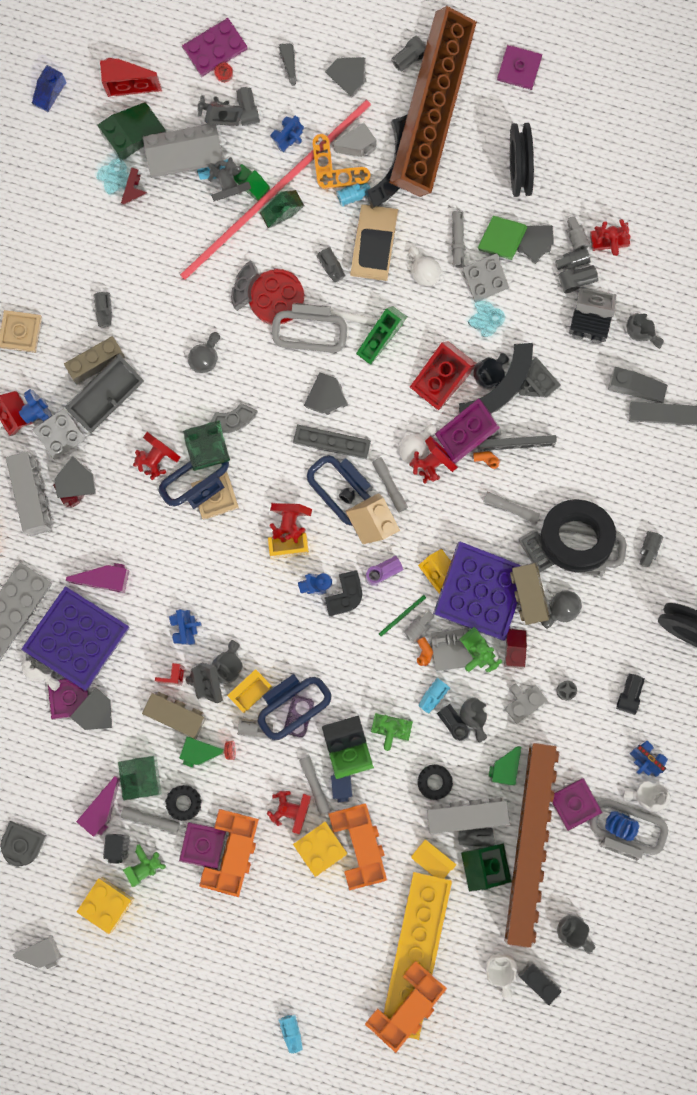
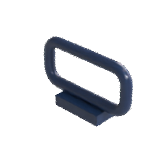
(349, 473)
(198, 493)
(283, 693)

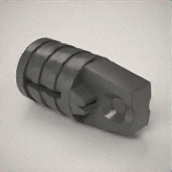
(573, 259)
(331, 264)
(103, 309)
(650, 548)
(476, 837)

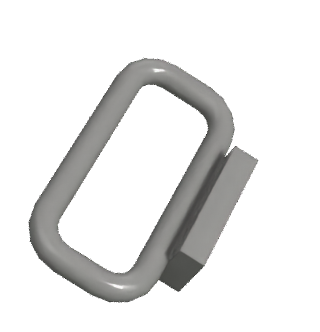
(313, 313)
(609, 563)
(629, 848)

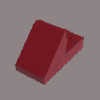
(131, 193)

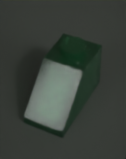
(281, 208)

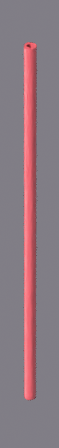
(272, 192)

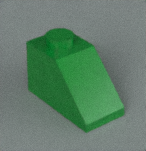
(198, 752)
(506, 768)

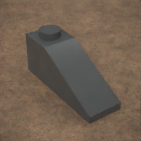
(637, 385)

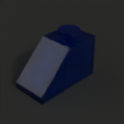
(48, 88)

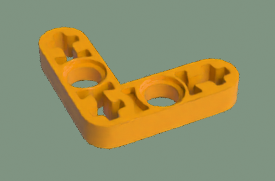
(328, 171)

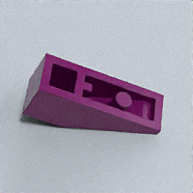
(106, 577)
(99, 812)

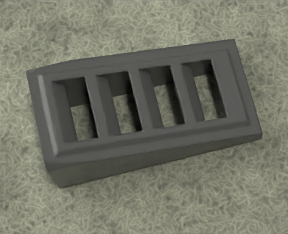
(288, 57)
(527, 548)

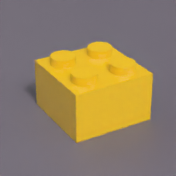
(320, 849)
(105, 905)

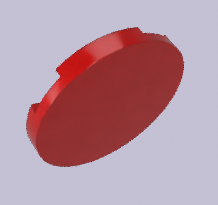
(275, 293)

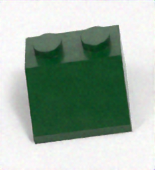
(486, 867)

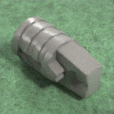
(576, 234)
(418, 627)
(250, 728)

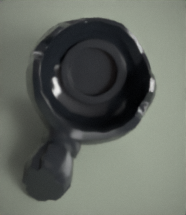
(489, 372)

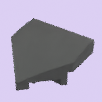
(348, 73)
(536, 241)
(539, 381)
(325, 395)
(74, 480)
(206, 682)
(94, 712)

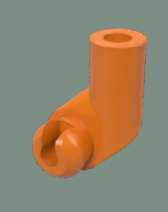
(488, 457)
(426, 653)

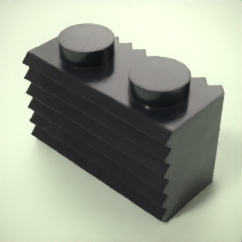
(589, 326)
(344, 734)
(116, 848)
(540, 983)

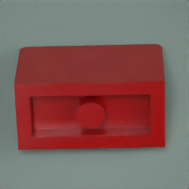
(9, 412)
(177, 676)

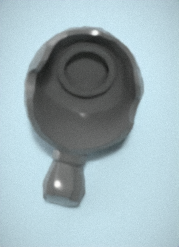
(642, 329)
(203, 357)
(564, 608)
(228, 664)
(474, 716)
(574, 933)

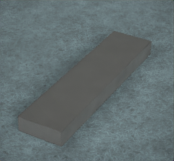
(663, 413)
(332, 441)
(519, 442)

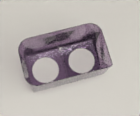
(292, 710)

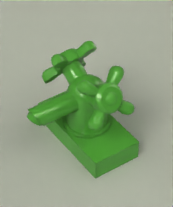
(479, 651)
(391, 728)
(143, 869)

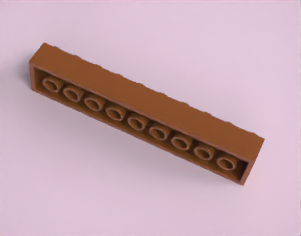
(433, 102)
(530, 845)

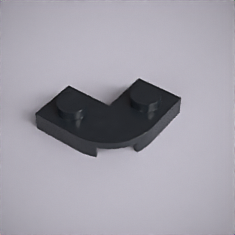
(350, 597)

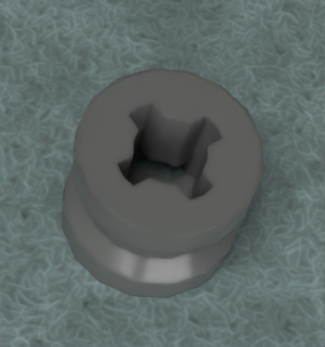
(568, 688)

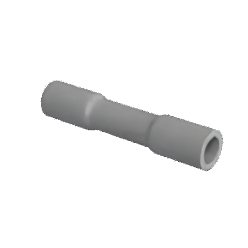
(395, 495)
(522, 512)
(319, 796)
(138, 816)

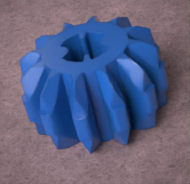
(622, 825)

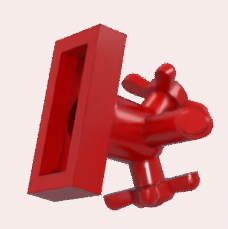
(610, 238)
(154, 456)
(432, 461)
(288, 523)
(290, 810)

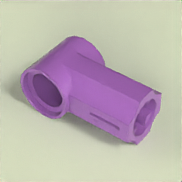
(385, 570)

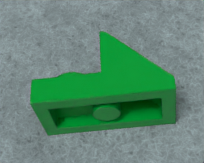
(258, 184)

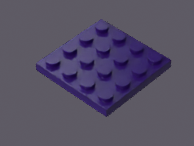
(478, 592)
(75, 638)

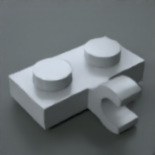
(524, 703)

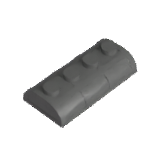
(104, 394)

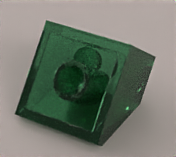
(206, 445)
(139, 778)

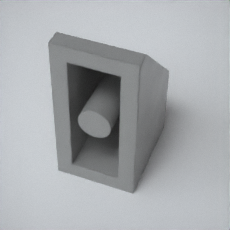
(356, 142)
(40, 954)

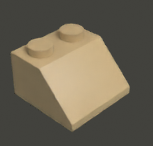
(372, 520)

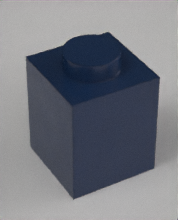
(341, 788)

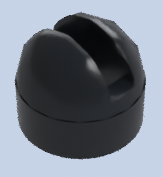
(347, 496)

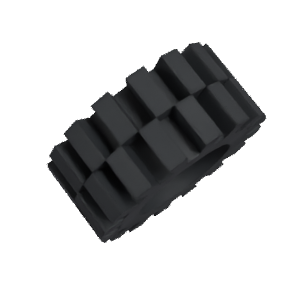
(435, 794)
(172, 798)

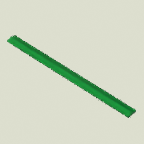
(400, 617)

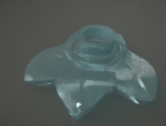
(113, 179)
(483, 319)

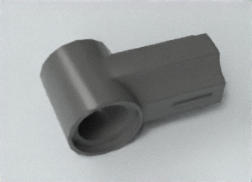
(413, 51)
(246, 101)
(573, 280)

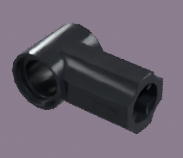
(629, 699)
(453, 721)

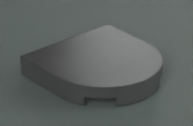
(21, 844)

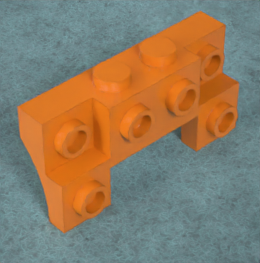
(365, 846)
(236, 853)
(411, 1012)

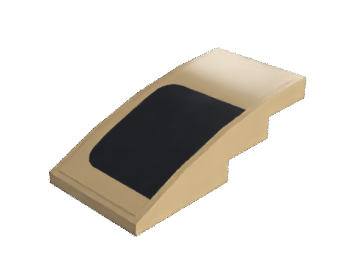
(374, 242)

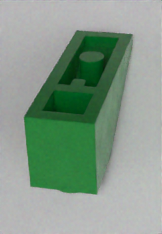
(381, 334)

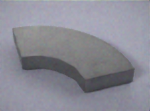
(242, 289)
(235, 419)

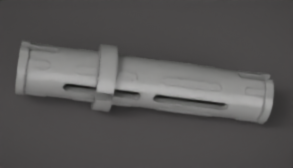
(458, 239)

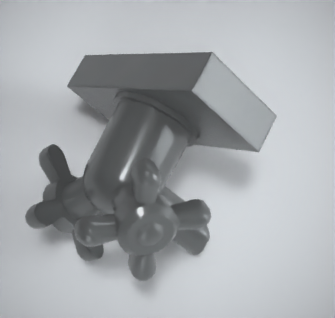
(219, 112)
(226, 179)

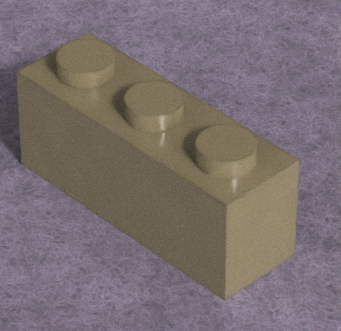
(93, 360)
(530, 593)
(174, 714)

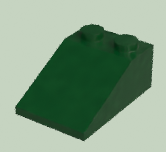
(127, 128)

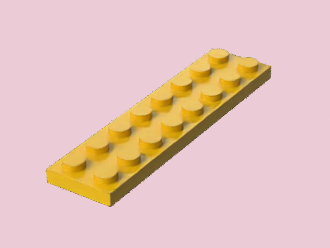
(418, 935)

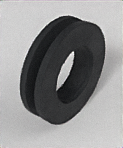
(521, 159)
(584, 512)
(680, 622)

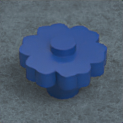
(35, 408)

